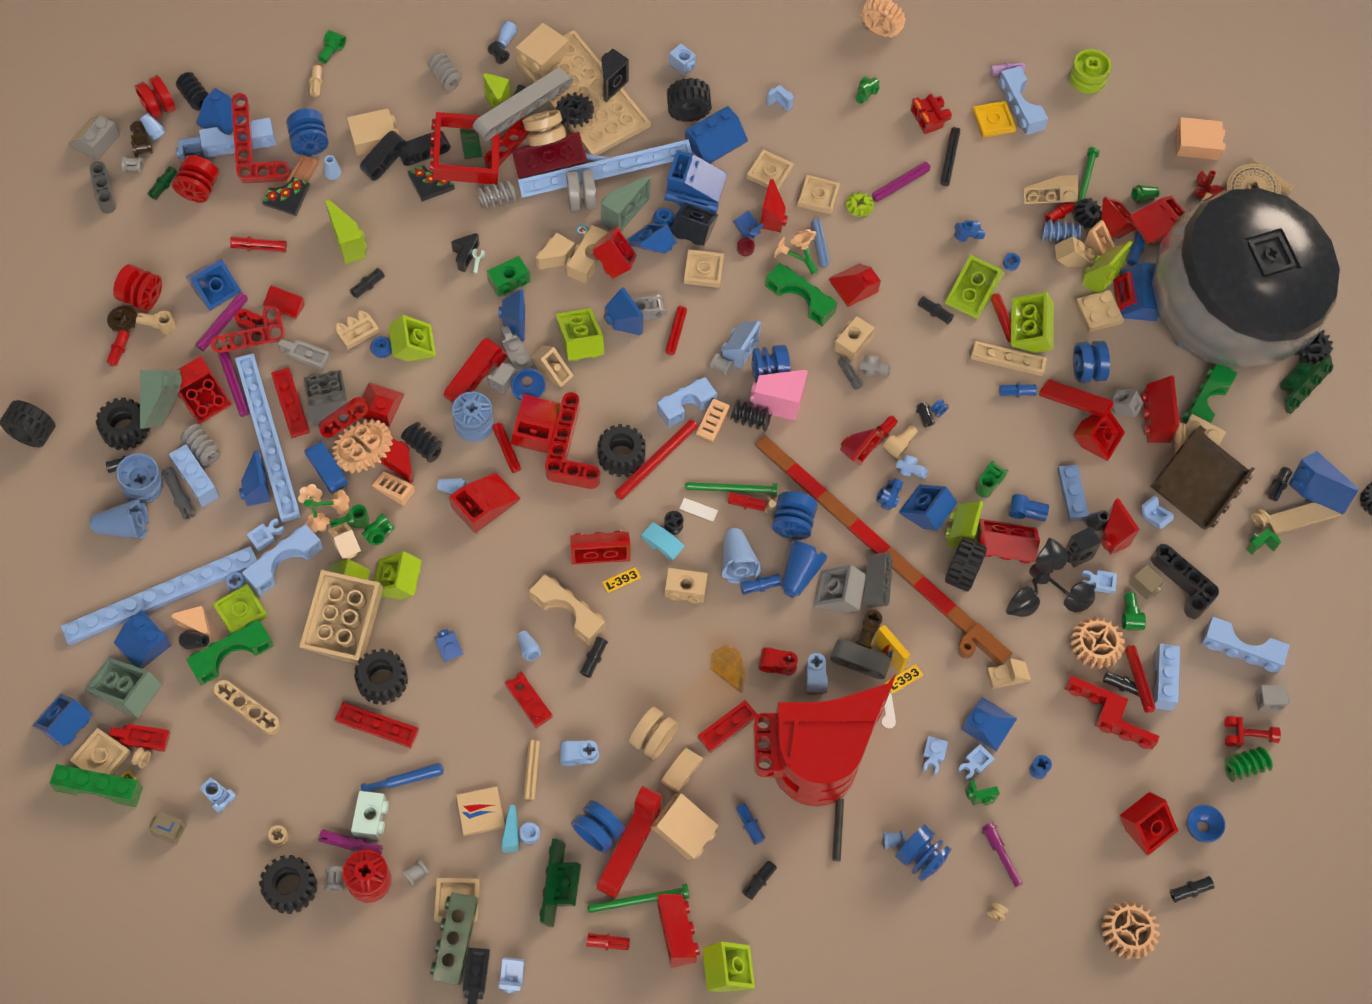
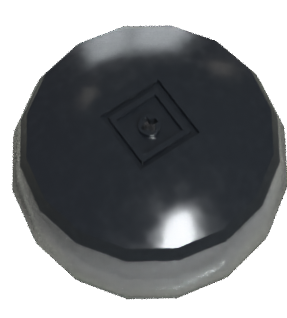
(1245, 278)

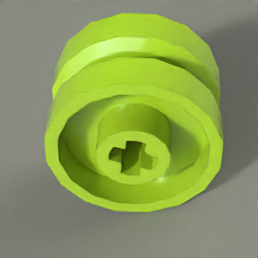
(1090, 71)

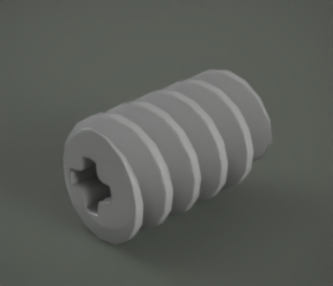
(444, 71)
(496, 194)
(200, 445)

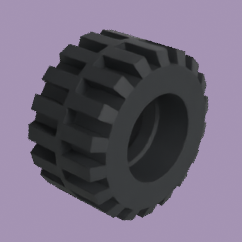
(689, 99)
(114, 413)
(27, 423)
(621, 437)
(965, 564)
(373, 663)
(276, 872)

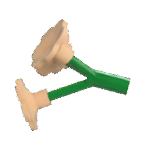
(803, 240)
(312, 499)

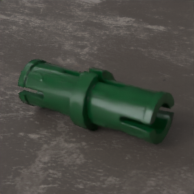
(162, 183)

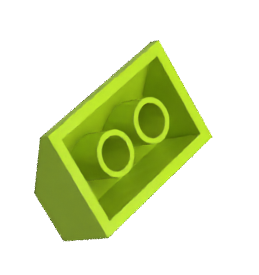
(1033, 322)

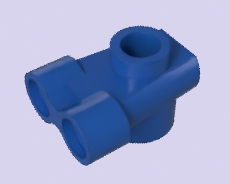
(968, 229)
(888, 495)

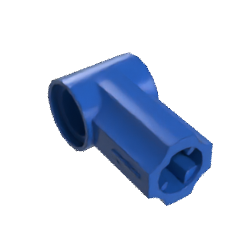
(1023, 507)

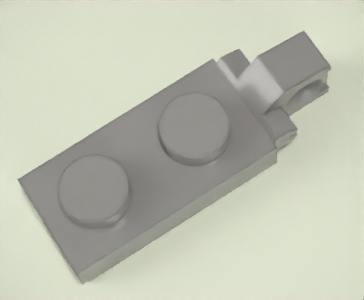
(515, 350)
(305, 353)

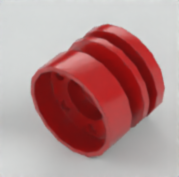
(195, 178)
(137, 287)
(375, 884)

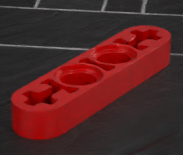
(510, 144)

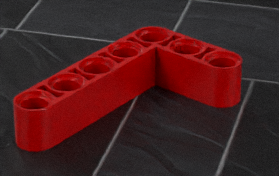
(246, 146)
(563, 445)
(646, 810)

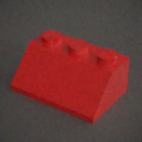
(1160, 410)
(1009, 540)
(600, 547)
(677, 929)

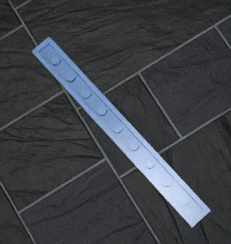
(604, 168)
(268, 438)
(157, 596)

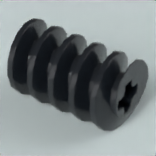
(191, 90)
(751, 416)
(422, 442)

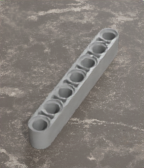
(522, 103)

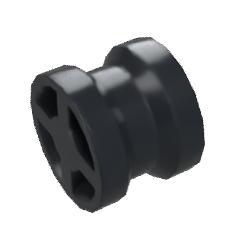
(675, 518)

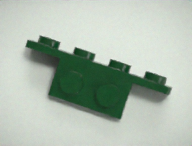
(1304, 380)
(560, 883)

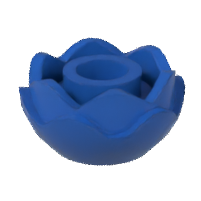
(666, 213)
(381, 352)

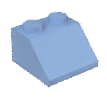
(741, 343)

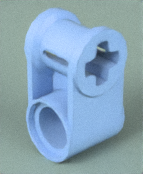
(816, 676)
(576, 752)

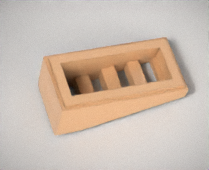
(717, 409)
(399, 498)

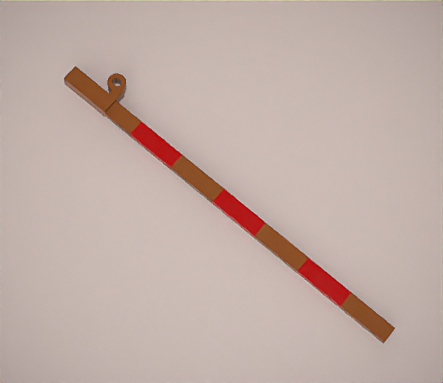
(975, 633)

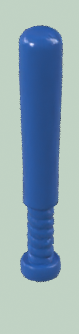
(405, 778)

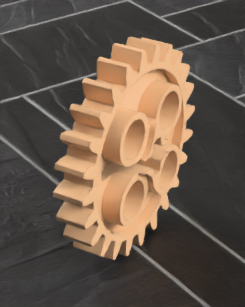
(372, 436)

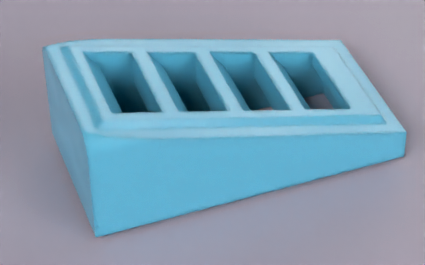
(510, 838)

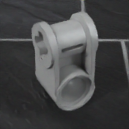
(651, 308)

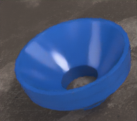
(535, 389)
(1211, 817)

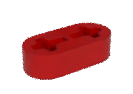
(252, 317)

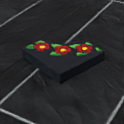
(426, 186)
(288, 197)

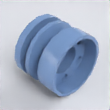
(474, 425)
(138, 469)

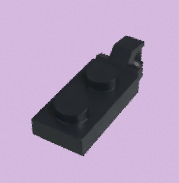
(476, 974)

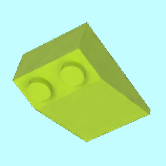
(349, 237)
(1106, 268)
(974, 287)
(580, 334)

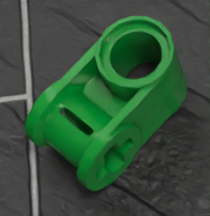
(992, 477)

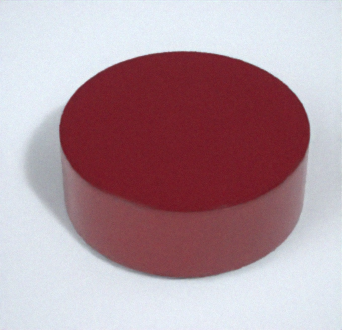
(745, 247)

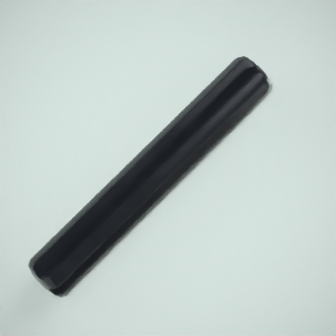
(950, 156)

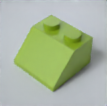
(411, 339)
(964, 523)
(398, 575)
(728, 967)

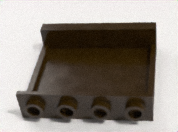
(1202, 479)

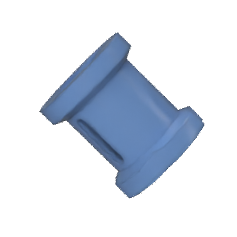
(894, 839)

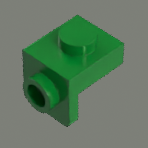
(1267, 537)
(984, 796)

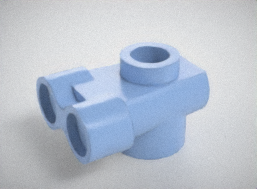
(908, 466)
(220, 798)

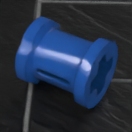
(1040, 760)

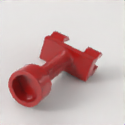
(1272, 734)

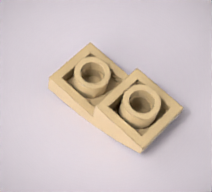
(681, 770)

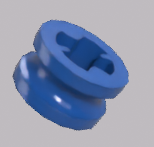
(1006, 263)
(939, 408)

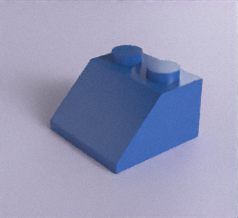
(929, 506)
(141, 640)
(62, 720)

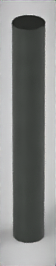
(838, 827)

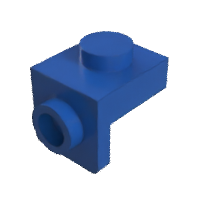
(747, 225)
(448, 644)

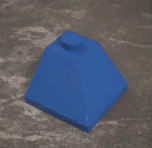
(217, 112)
(653, 237)
(213, 283)
(513, 313)
(624, 313)
(254, 482)
(988, 724)

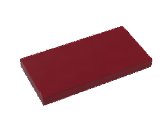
(550, 157)

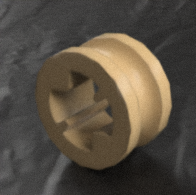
(1260, 518)
(141, 757)
(280, 842)
(997, 911)

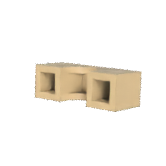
(580, 266)

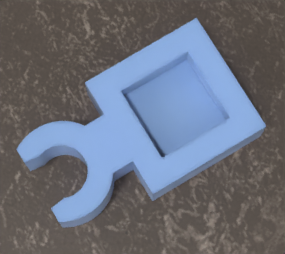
(263, 536)
(1103, 581)
(934, 752)
(977, 760)

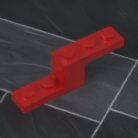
(1111, 713)

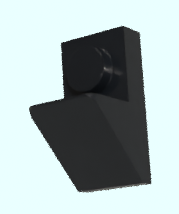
(464, 248)

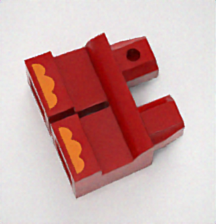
(929, 113)

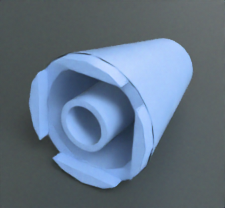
(738, 558)

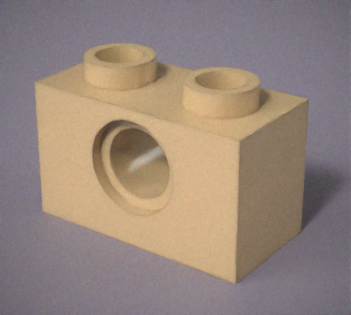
(852, 347)
(678, 578)

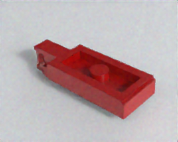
(141, 736)

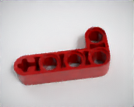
(248, 334)
(475, 369)

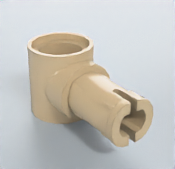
(157, 321)
(898, 444)

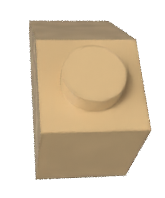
(552, 365)

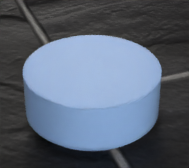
(529, 833)

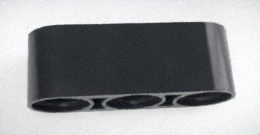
(419, 149)
(383, 155)

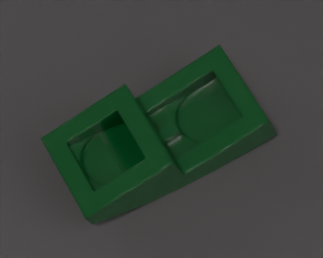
(470, 143)

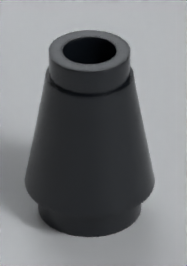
(1097, 520)
(192, 639)

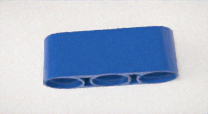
(326, 467)

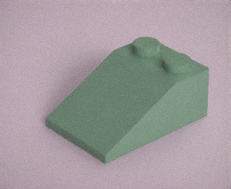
(624, 203)
(157, 395)
(124, 687)

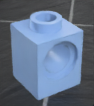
(682, 59)

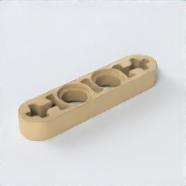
(245, 709)

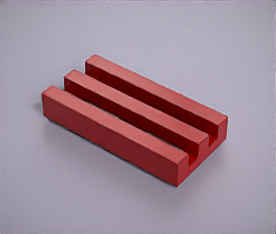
(1129, 293)

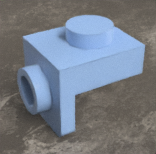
(780, 96)
(1156, 514)
(511, 974)

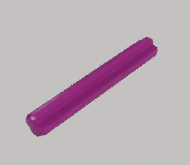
(900, 182)
(221, 321)
(234, 384)

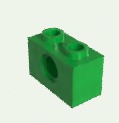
(512, 268)

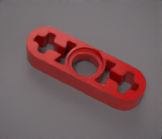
(345, 409)

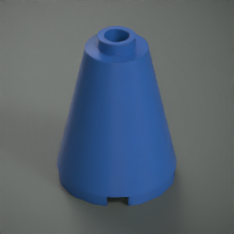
(801, 567)

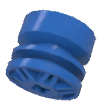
(307, 132)
(766, 364)
(794, 515)
(923, 853)

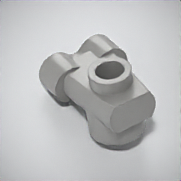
(871, 366)

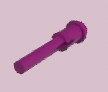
(997, 844)

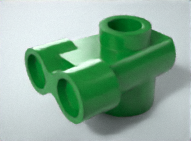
(867, 88)
(376, 531)

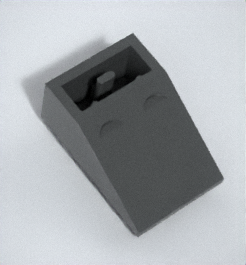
(325, 395)

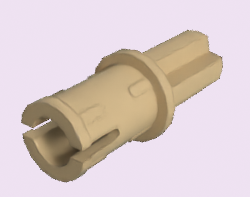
(315, 81)

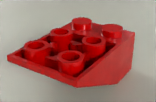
(1156, 219)
(201, 391)
(535, 423)
(483, 501)

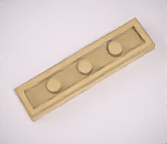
(1008, 358)
(1300, 517)

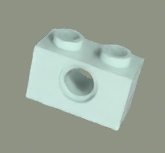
(367, 803)

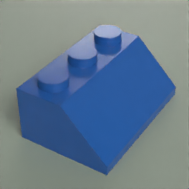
(716, 135)
(1146, 306)

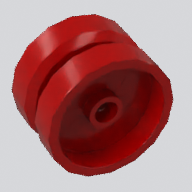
(155, 97)

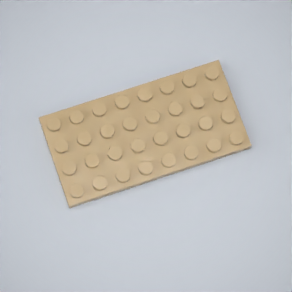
(612, 120)

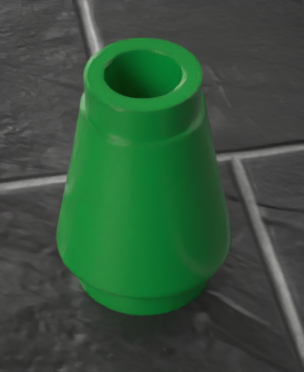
(1142, 193)

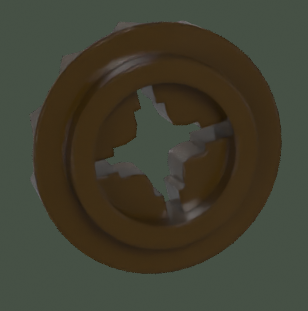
(118, 314)

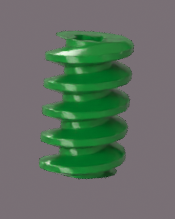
(1247, 763)

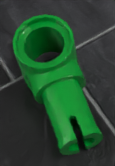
(332, 42)
(350, 517)
(1132, 617)

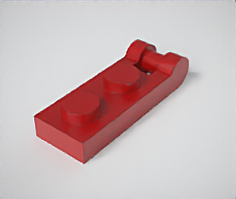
(528, 700)

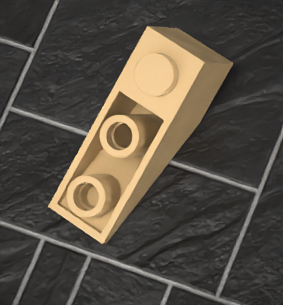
(1053, 190)

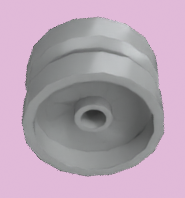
(581, 190)

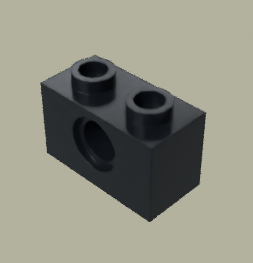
(1082, 547)

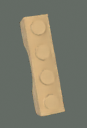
(549, 594)

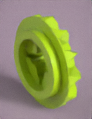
(862, 210)

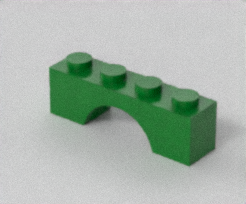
(784, 281)
(1218, 383)
(206, 663)
(112, 787)

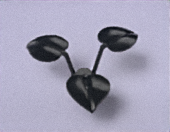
(1050, 558)

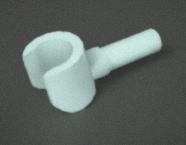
(477, 259)

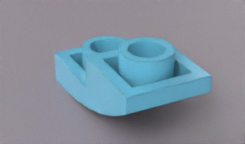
(662, 540)

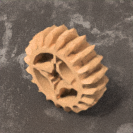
(883, 17)
(1112, 652)
(1132, 946)

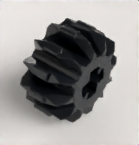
(1087, 213)

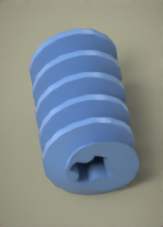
(1060, 232)

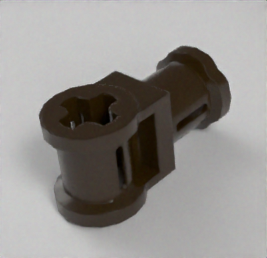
(140, 140)
(869, 629)

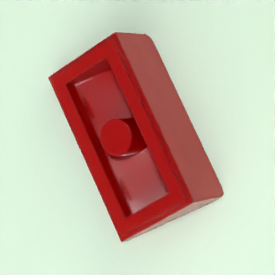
(286, 302)

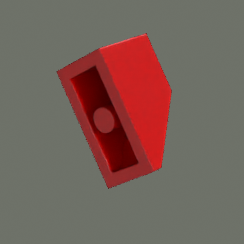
(399, 460)

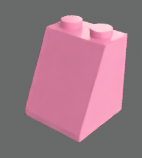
(780, 393)

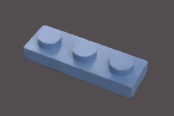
(1073, 492)

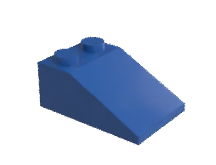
(1323, 483)

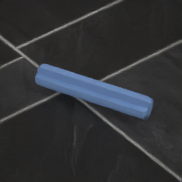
(820, 243)

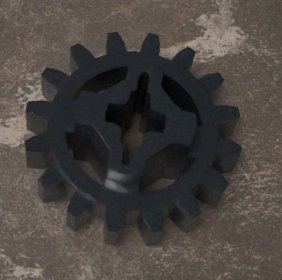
(575, 109)
(1318, 351)

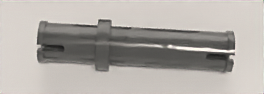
(180, 499)

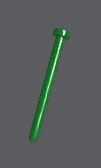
(1092, 153)
(733, 488)
(640, 899)

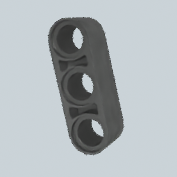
(102, 187)
(878, 580)
(860, 659)

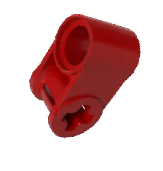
(776, 660)

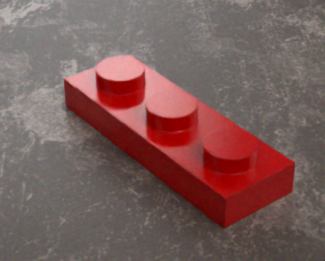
(727, 726)

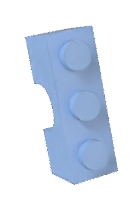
(698, 393)
(194, 475)
(1167, 683)

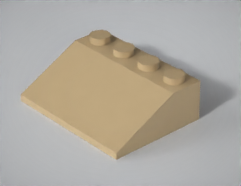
(341, 616)

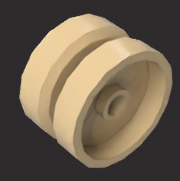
(544, 128)
(653, 733)

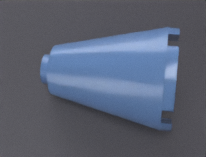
(122, 521)

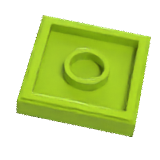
(239, 608)

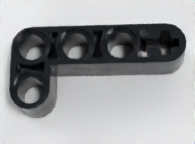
(1182, 577)

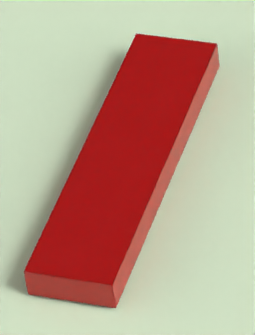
(1076, 398)
(290, 403)
(376, 725)

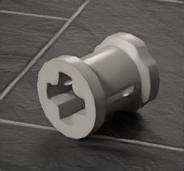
(132, 164)
(721, 364)
(331, 872)
(415, 872)

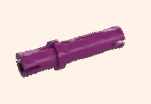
(348, 842)

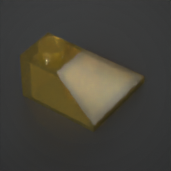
(729, 666)

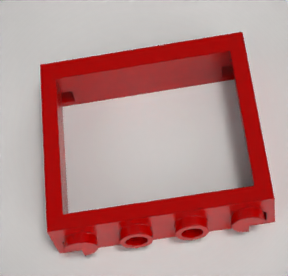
(461, 173)

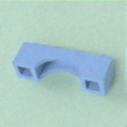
(1031, 117)
(217, 143)
(301, 544)
(1221, 637)

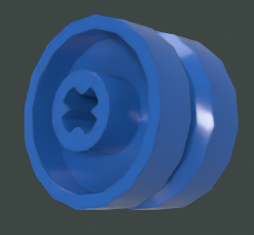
(1091, 361)
(597, 826)

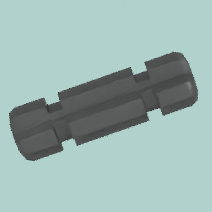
(850, 373)

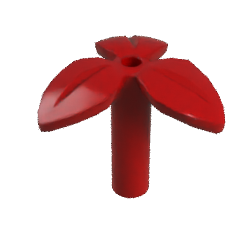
(1205, 182)

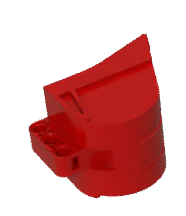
(818, 744)

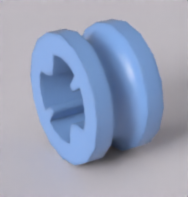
(230, 579)

